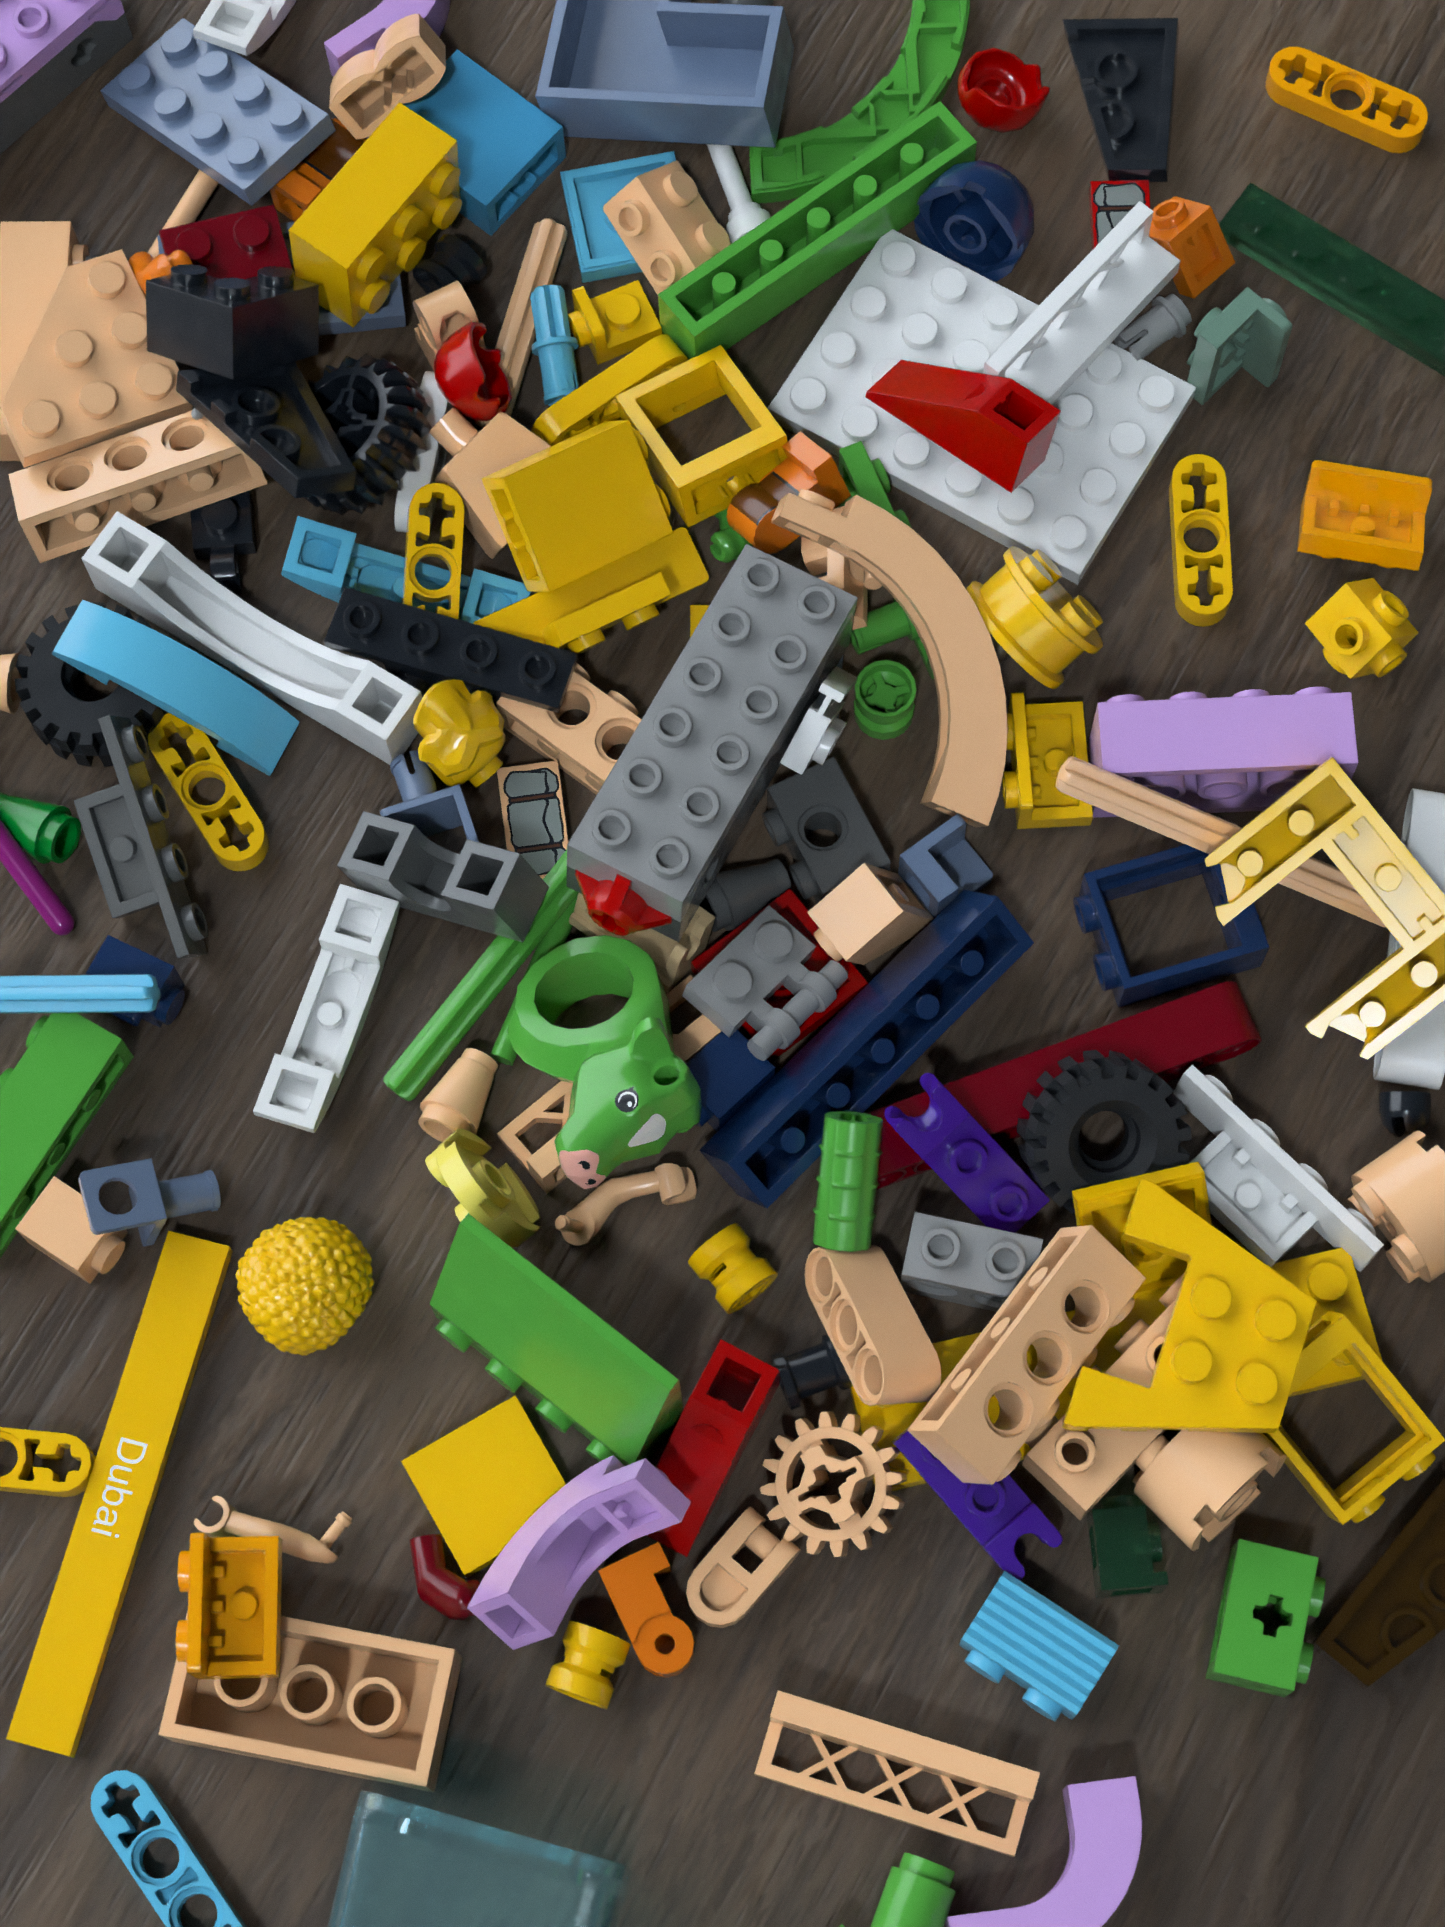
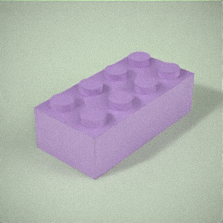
(1225, 749)

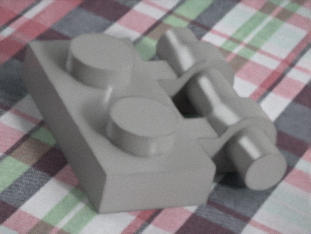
(751, 970)

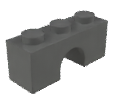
(476, 888)

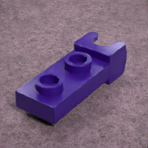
(968, 1159)
(990, 1513)

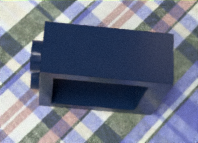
(1243, 934)

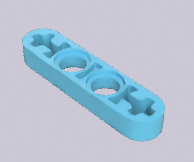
(191, 1874)

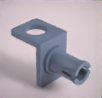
(422, 802)
(151, 1199)

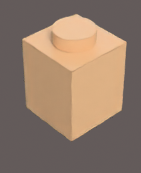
(61, 1230)

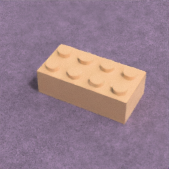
(339, 1707)

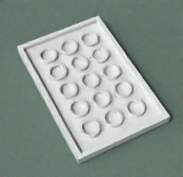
(941, 314)

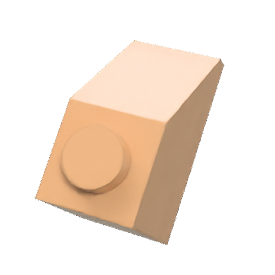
(868, 915)

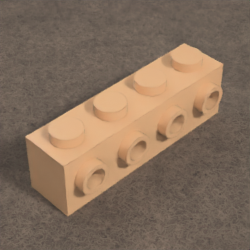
(1087, 1464)

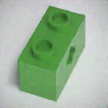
(1239, 1648)

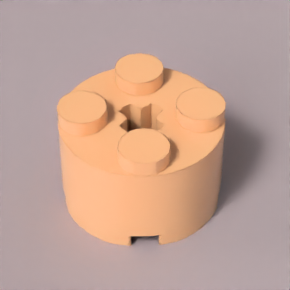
(1407, 1202)
(1203, 1479)

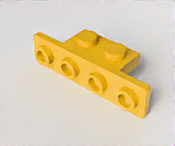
(611, 595)

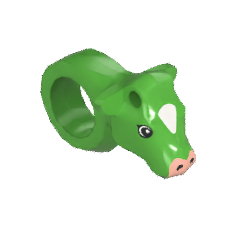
(624, 1072)

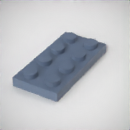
(218, 112)

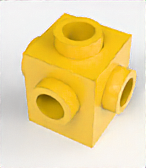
(1363, 629)

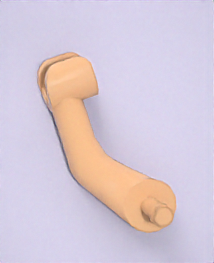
(586, 1219)
(293, 1540)

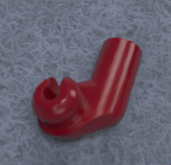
(435, 1583)

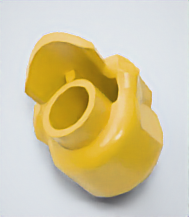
(459, 733)

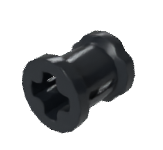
(810, 1372)

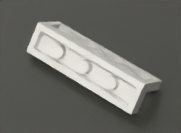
(1086, 309)

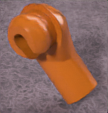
(147, 267)

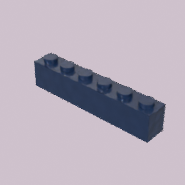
(867, 1045)

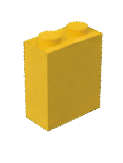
(579, 505)

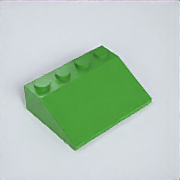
(553, 1348)

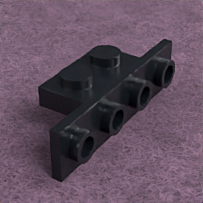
(435, 648)

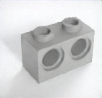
(965, 1261)

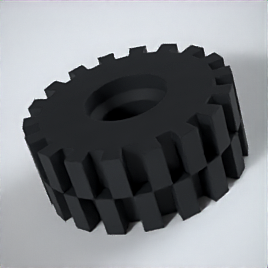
(58, 713)
(1080, 1091)

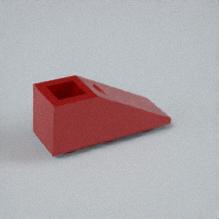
(973, 416)
(713, 1436)

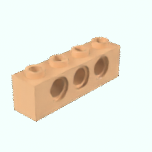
(139, 474)
(577, 747)
(957, 1419)

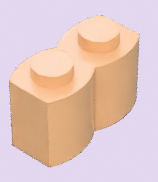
(400, 69)

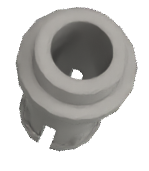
(1160, 323)

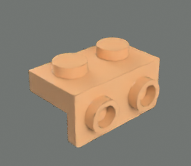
(665, 224)

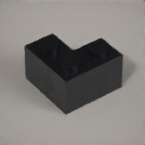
(232, 322)

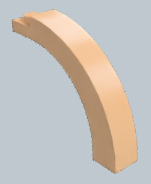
(956, 640)

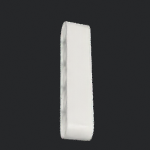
(1419, 1052)

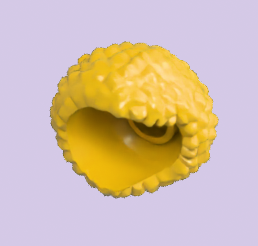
(304, 1283)

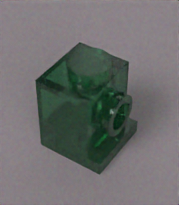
(1124, 1549)

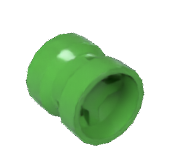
(884, 685)

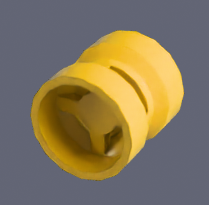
(732, 1268)
(588, 1664)

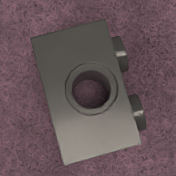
(814, 802)

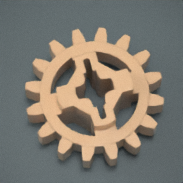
(847, 1511)

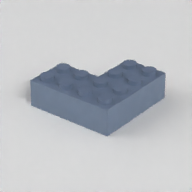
(667, 71)

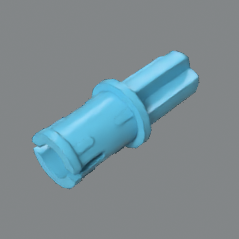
(554, 342)

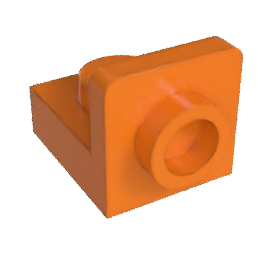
(1196, 239)

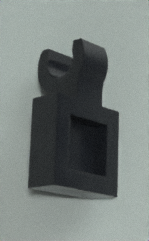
(222, 534)

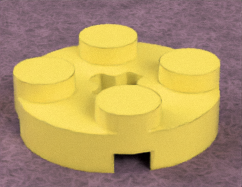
(486, 1193)

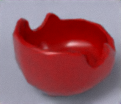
(1001, 90)
(472, 374)

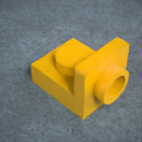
(613, 321)

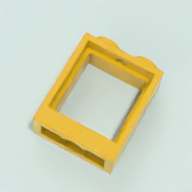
(701, 485)
(1404, 1457)

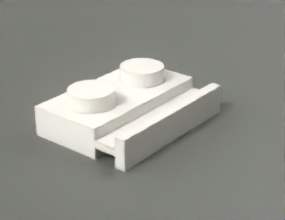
(820, 725)

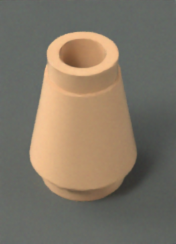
(459, 1096)

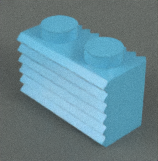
(1037, 1648)

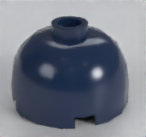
(977, 218)

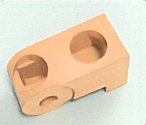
(441, 315)

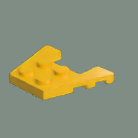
(1226, 1343)

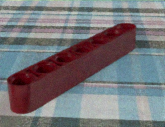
(1166, 1038)

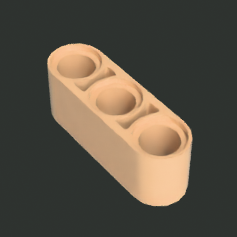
(872, 1326)

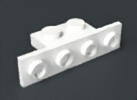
(1260, 1188)

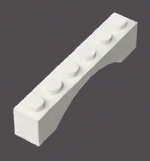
(178, 596)

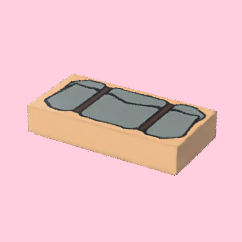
(534, 813)

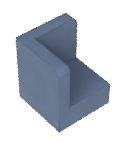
(943, 866)

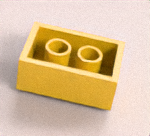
(378, 214)

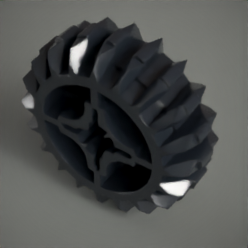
(379, 423)

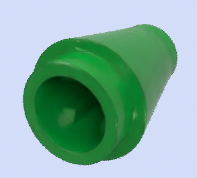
(39, 827)

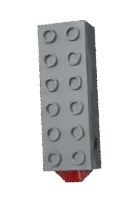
(708, 746)

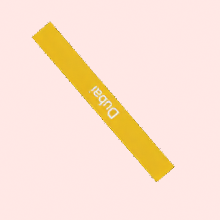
(120, 1495)

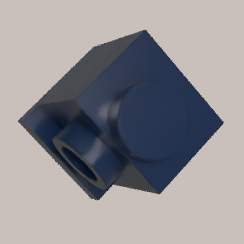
(122, 958)

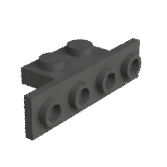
(133, 845)

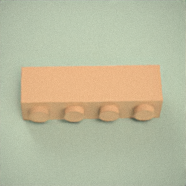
(30, 269)

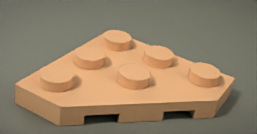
(89, 367)

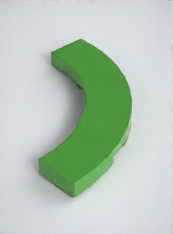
(912, 86)

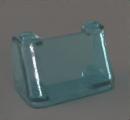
(448, 1871)

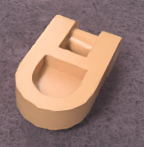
(724, 1591)

